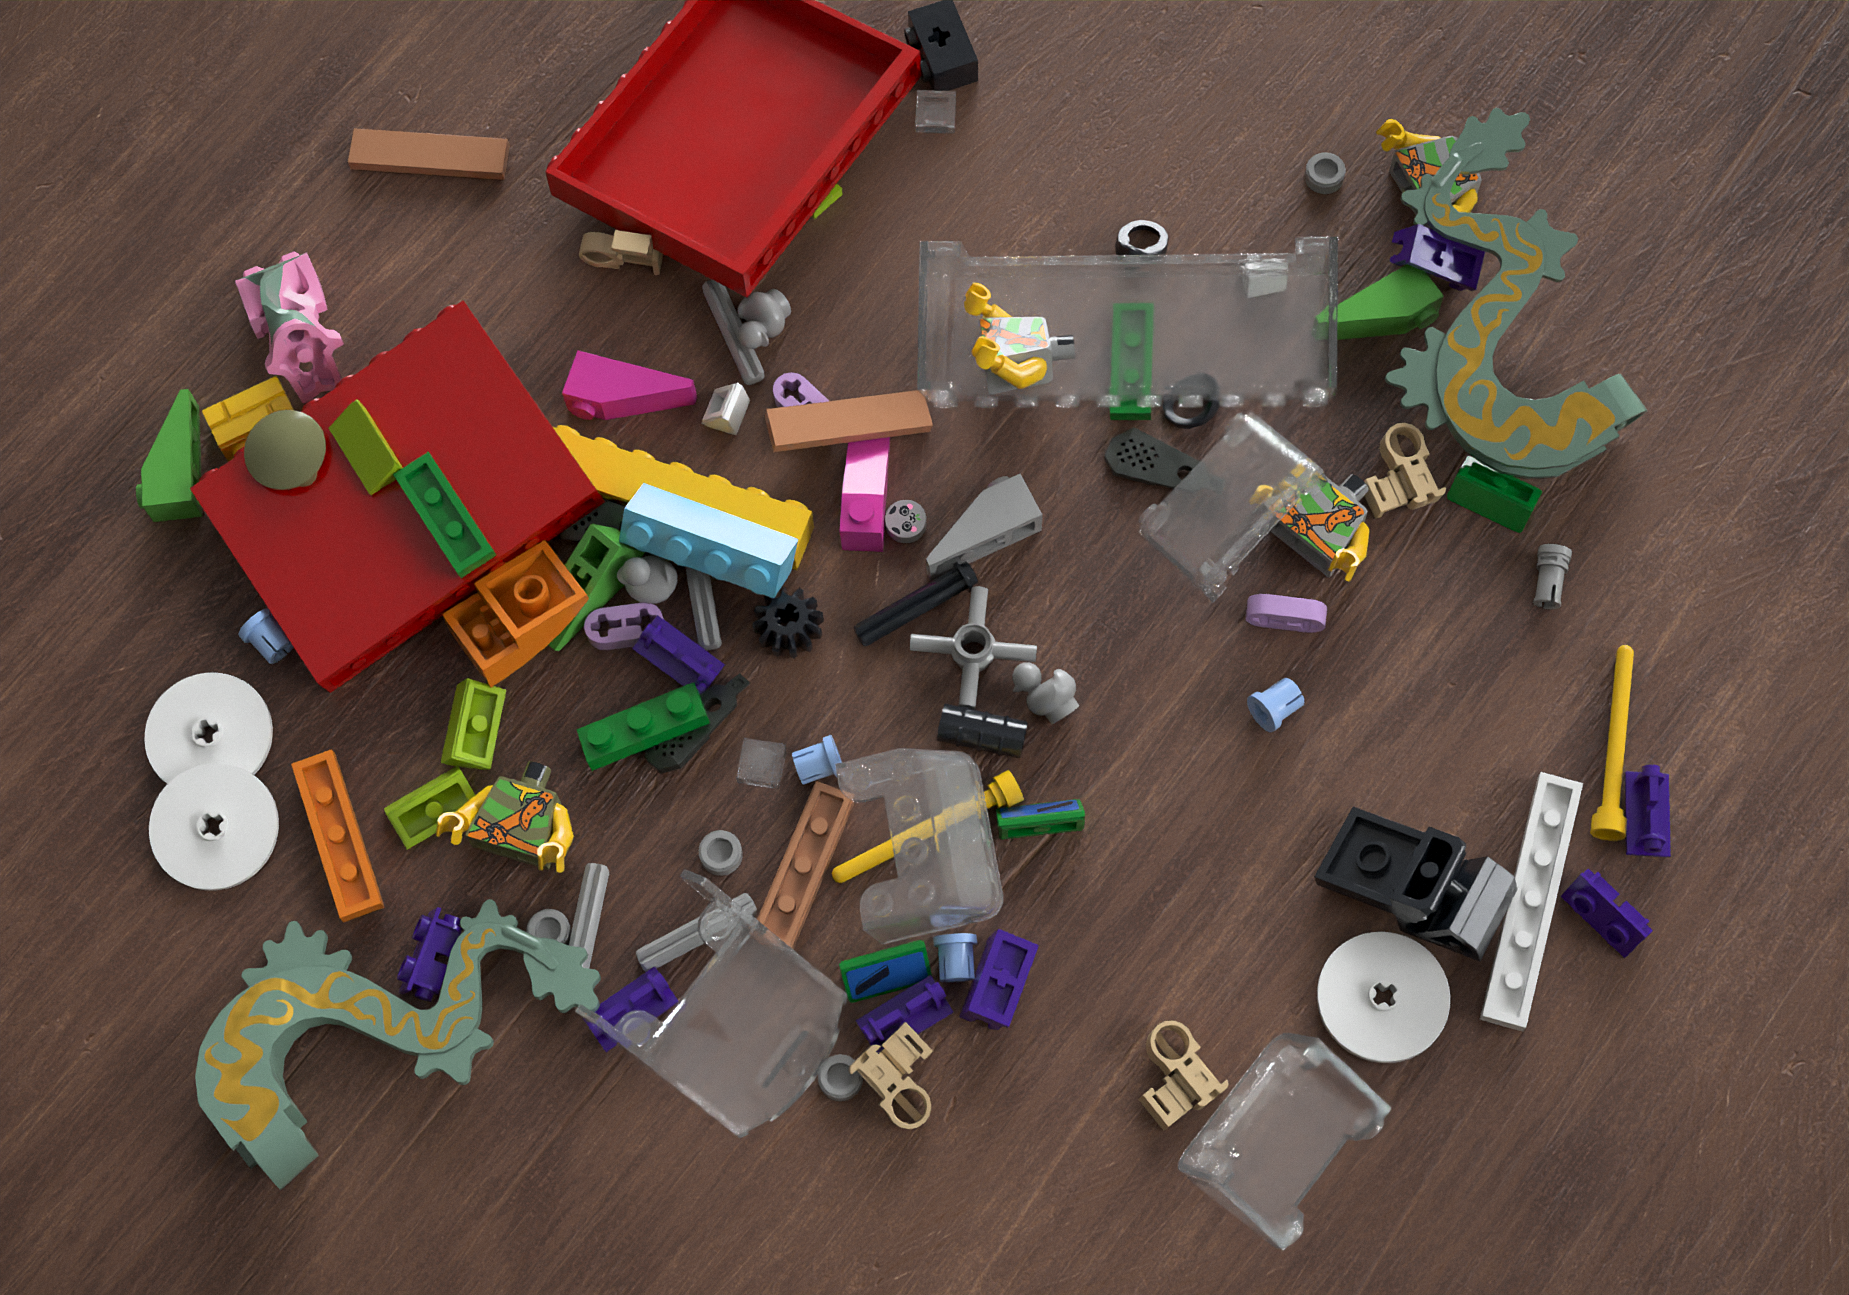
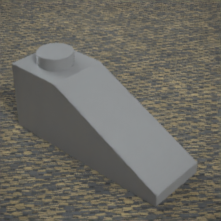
(993, 521)

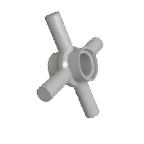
(973, 632)

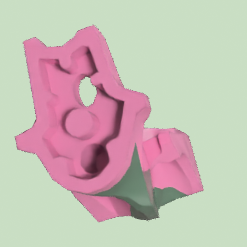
(288, 306)

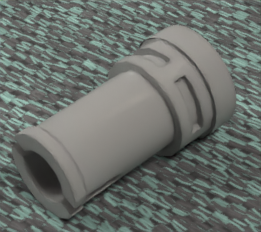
(1552, 566)

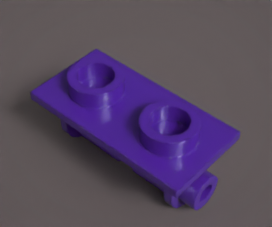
(677, 655)
(1647, 812)
(1593, 900)
(421, 969)
(646, 993)
(917, 1006)

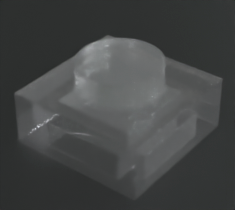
(935, 111)
(761, 763)

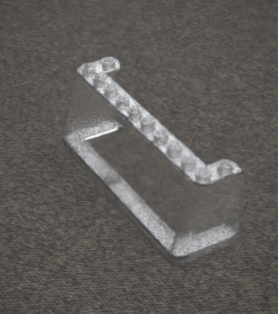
(1141, 325)

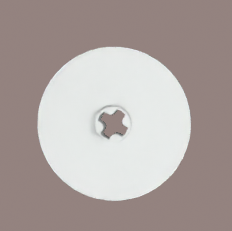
(202, 701)
(180, 825)
(1381, 1031)

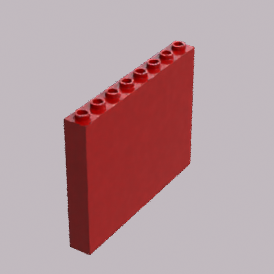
(734, 130)
(361, 569)

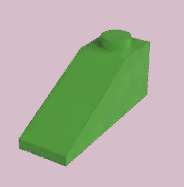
(1390, 306)
(173, 465)
(595, 569)

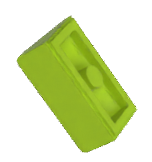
(365, 447)
(473, 725)
(418, 812)

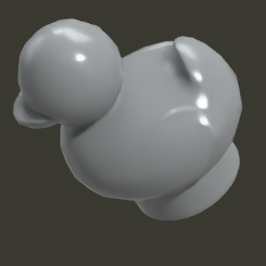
(764, 317)
(648, 578)
(1051, 698)

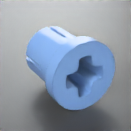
(266, 636)
(1275, 704)
(817, 760)
(955, 956)

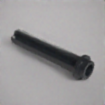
(916, 603)

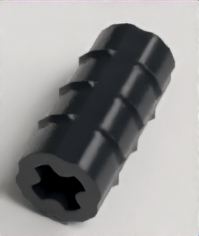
(982, 731)

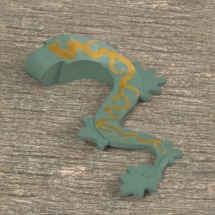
(1457, 368)
(303, 988)

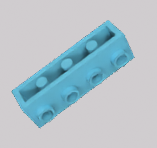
(708, 540)

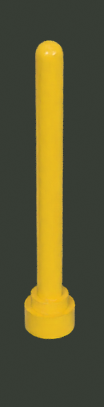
(1000, 793)
(1609, 820)

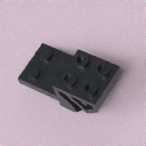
(1419, 881)

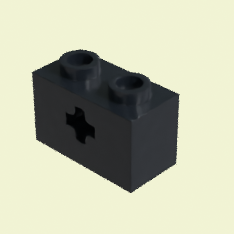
(943, 45)

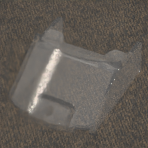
(746, 1027)

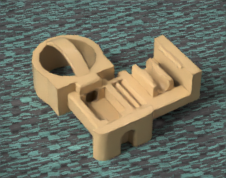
(614, 250)
(1410, 481)
(885, 1071)
(1190, 1081)

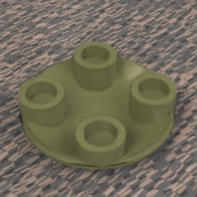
(285, 450)

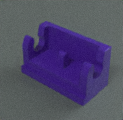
(1439, 256)
(999, 980)

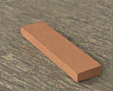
(429, 154)
(847, 420)
(805, 862)

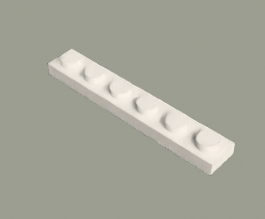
(1532, 907)

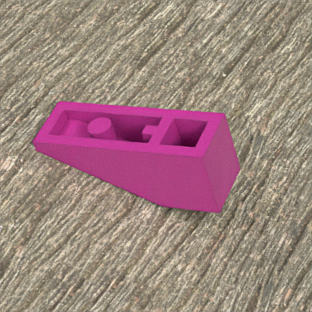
(620, 389)
(864, 495)

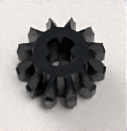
(796, 633)

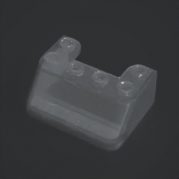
(937, 841)

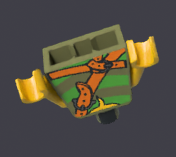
(515, 820)

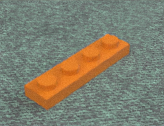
(337, 836)

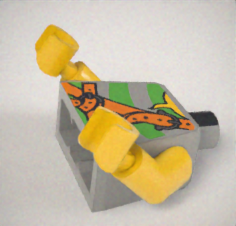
(1425, 155)
(1011, 348)
(1329, 527)

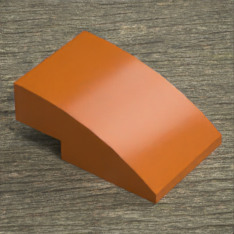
(516, 612)

